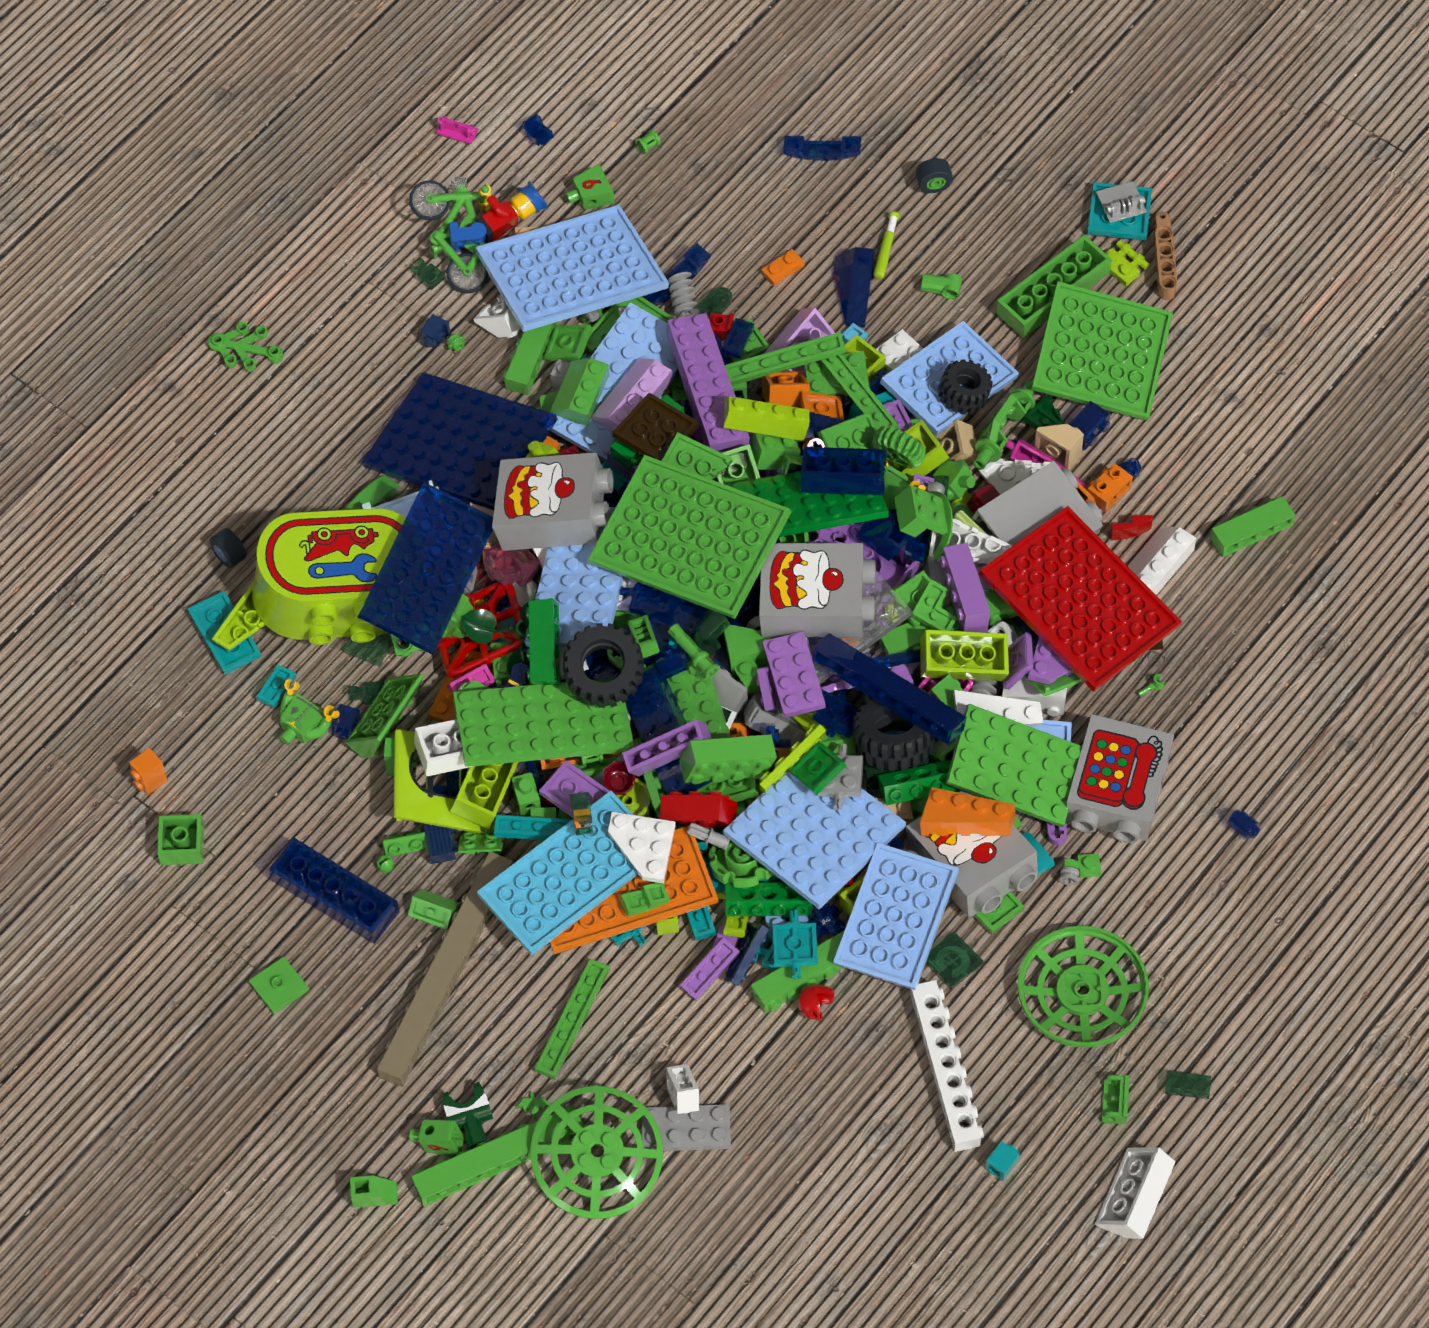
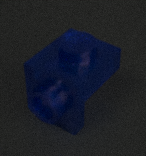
(536, 131)

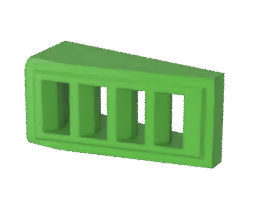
(644, 635)

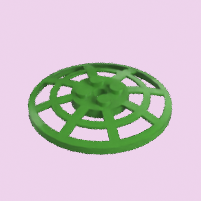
(1085, 976)
(594, 1166)

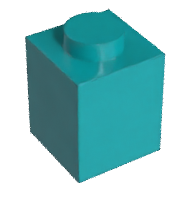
(1002, 1160)

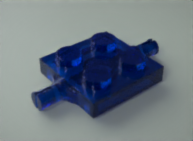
(650, 600)
(837, 715)

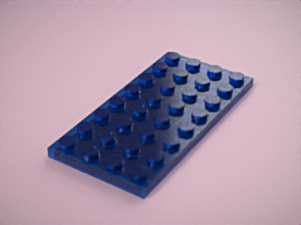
(427, 568)

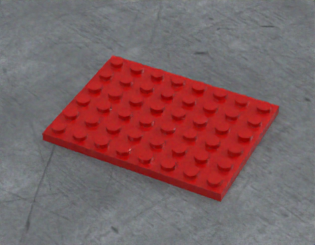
(1080, 598)

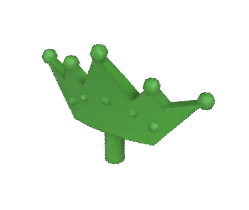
(533, 1104)

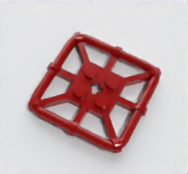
(453, 668)

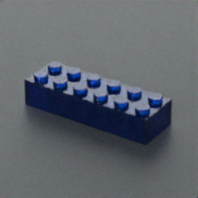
(654, 714)
(334, 890)

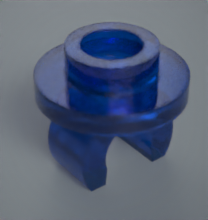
(1133, 466)

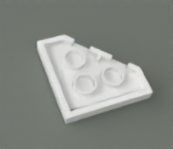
(1007, 474)
(644, 843)

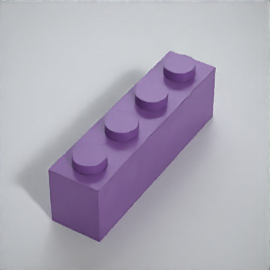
(664, 748)

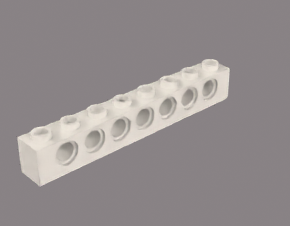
(961, 1137)

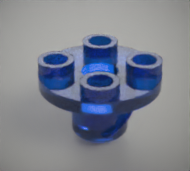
(827, 920)

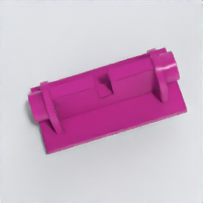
(456, 130)

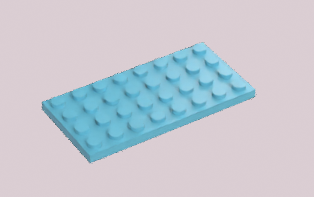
(560, 879)

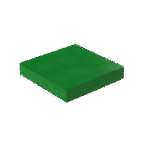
(817, 768)

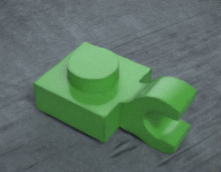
(1086, 864)

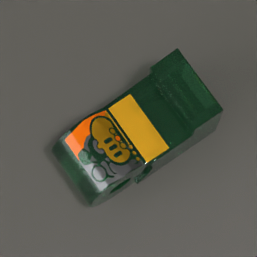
(581, 813)

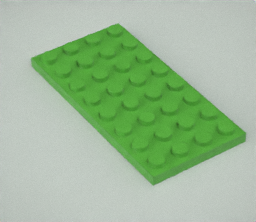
(537, 725)

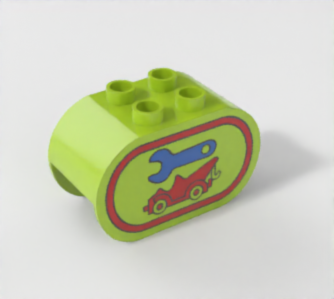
(320, 571)

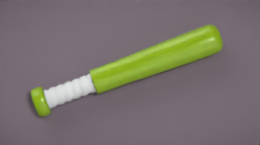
(883, 256)

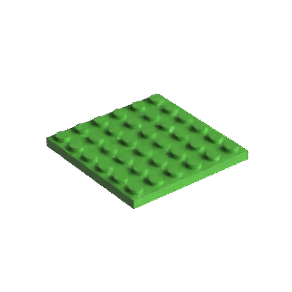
(1102, 350)

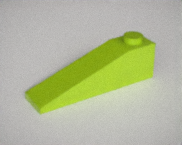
(240, 623)

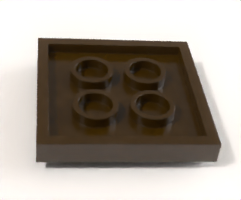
(653, 427)

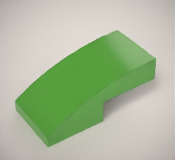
(644, 900)

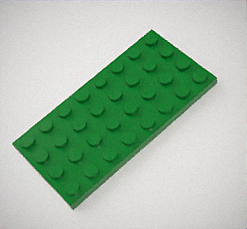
(814, 510)

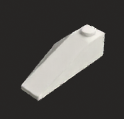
(498, 319)
(982, 546)

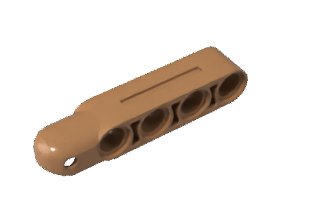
(1165, 264)

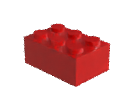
(705, 810)

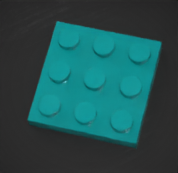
(1129, 228)

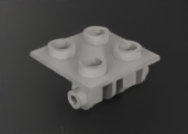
(1121, 201)

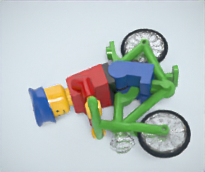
(432, 200)

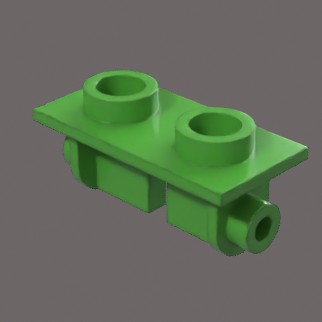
(399, 844)

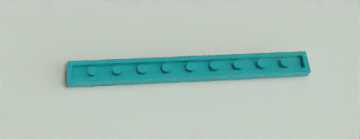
(540, 828)

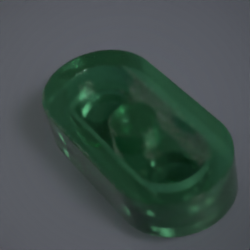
(713, 302)

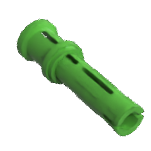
(699, 658)

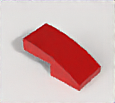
(1138, 526)

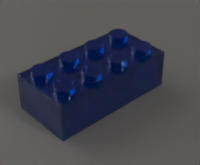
(843, 470)

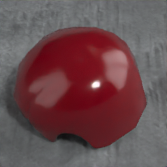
(618, 779)

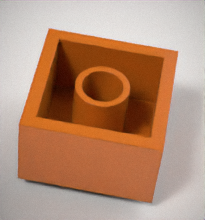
(784, 388)

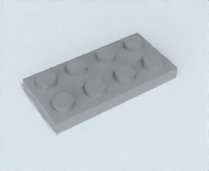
(689, 1131)

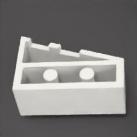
(1025, 690)

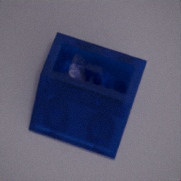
(883, 535)

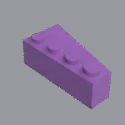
(965, 588)

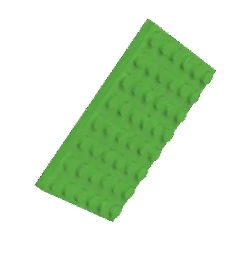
(689, 536)

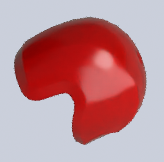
(811, 998)

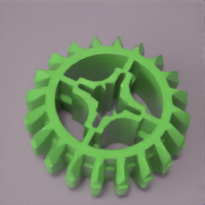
(900, 447)

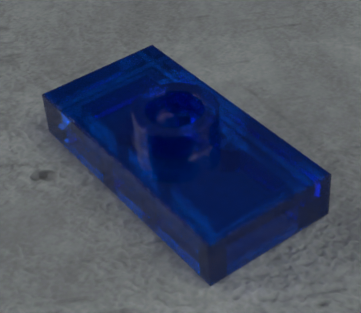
(738, 338)

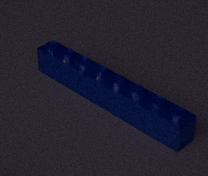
(889, 689)

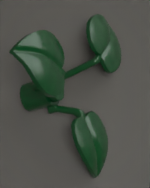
(480, 627)

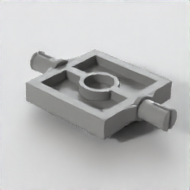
(848, 781)

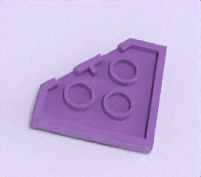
(1047, 665)

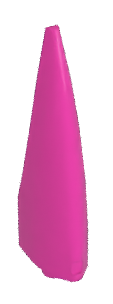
(1026, 451)

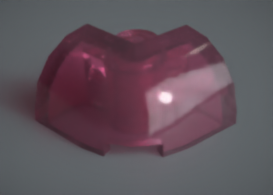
(510, 565)

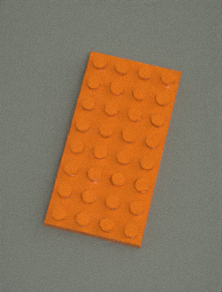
(686, 885)

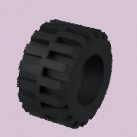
(965, 374)

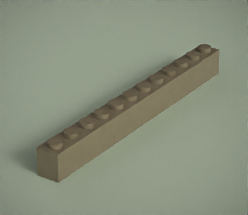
(440, 977)

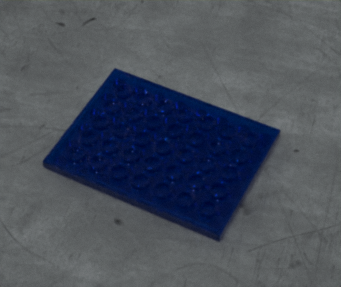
(456, 438)

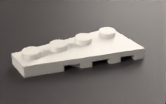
(1015, 709)

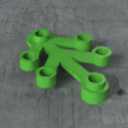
(243, 346)

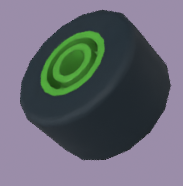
(934, 175)

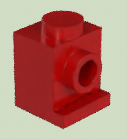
(721, 324)

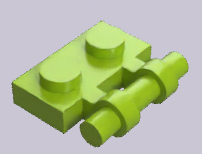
(1121, 268)

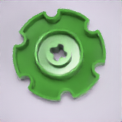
(736, 866)

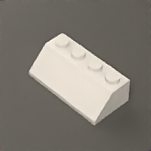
(1163, 556)
(1135, 1192)

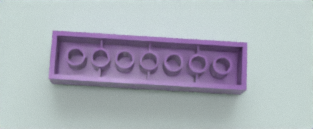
(704, 379)

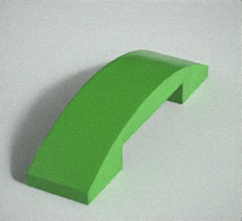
(375, 493)

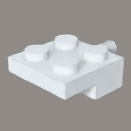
(898, 350)

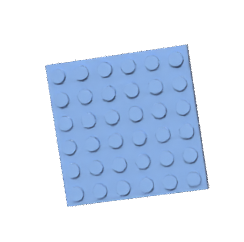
(809, 840)

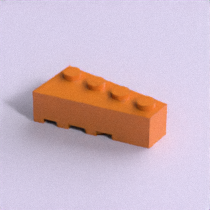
(965, 814)

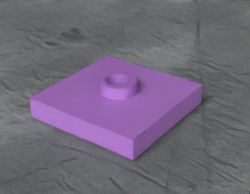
(1019, 659)

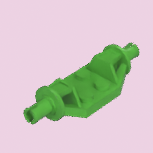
(992, 438)

